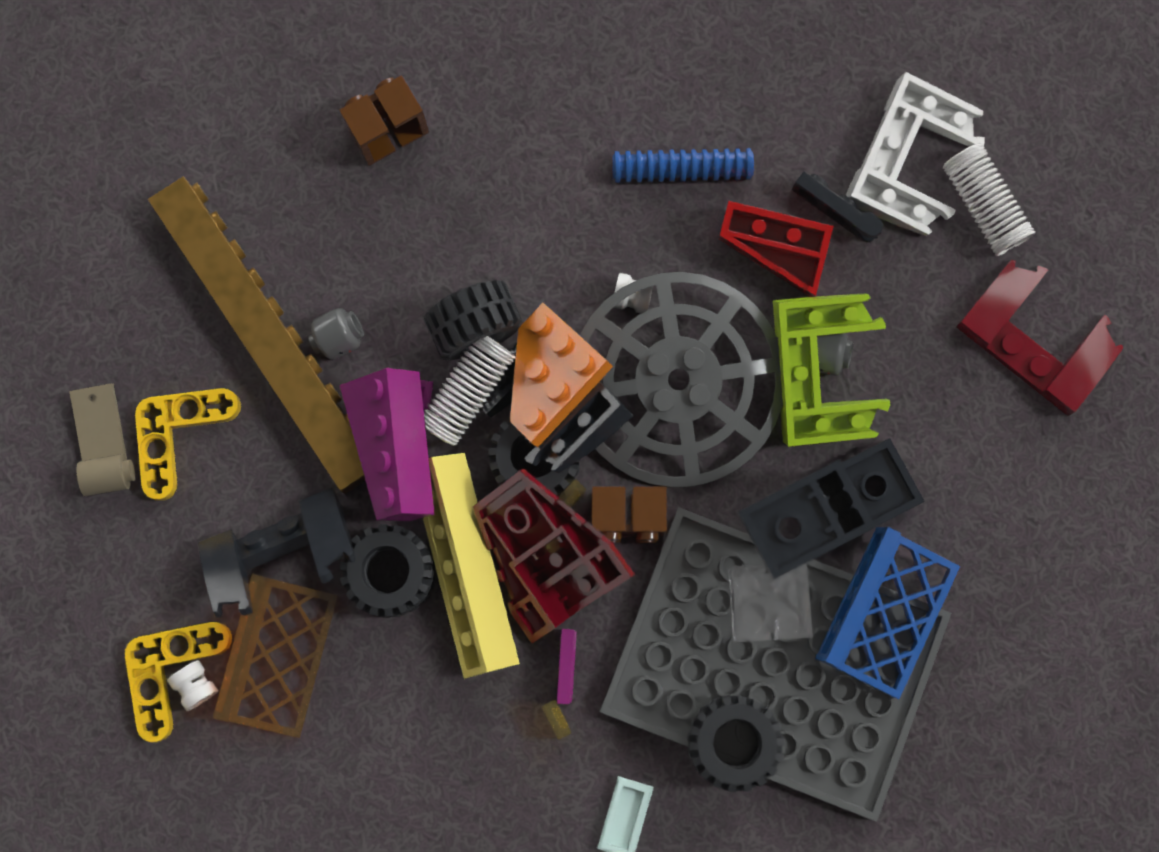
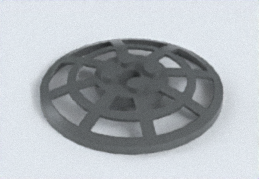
(703, 373)

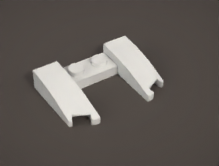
(909, 106)

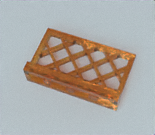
(243, 651)

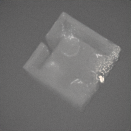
(769, 605)

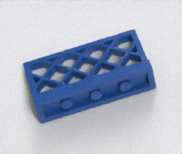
(859, 598)

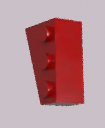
(779, 243)

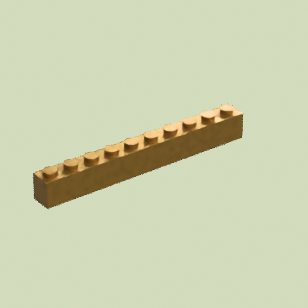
(261, 329)

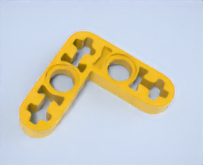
(170, 420)
(154, 669)

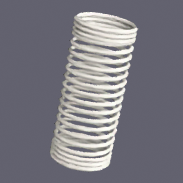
(975, 159)
(439, 426)

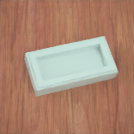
(625, 816)

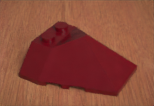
(546, 554)

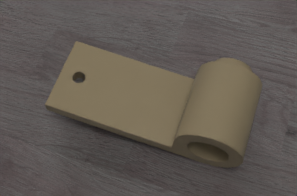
(101, 442)

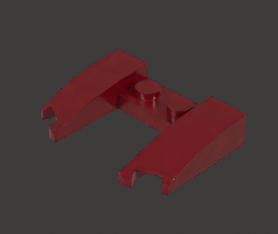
(1059, 383)

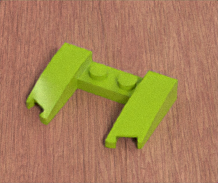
(797, 327)

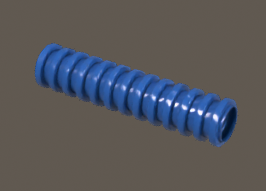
(683, 165)

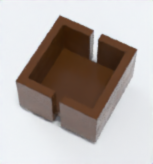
(394, 103)
(647, 513)

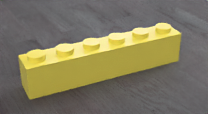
(467, 571)

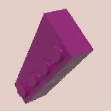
(391, 442)

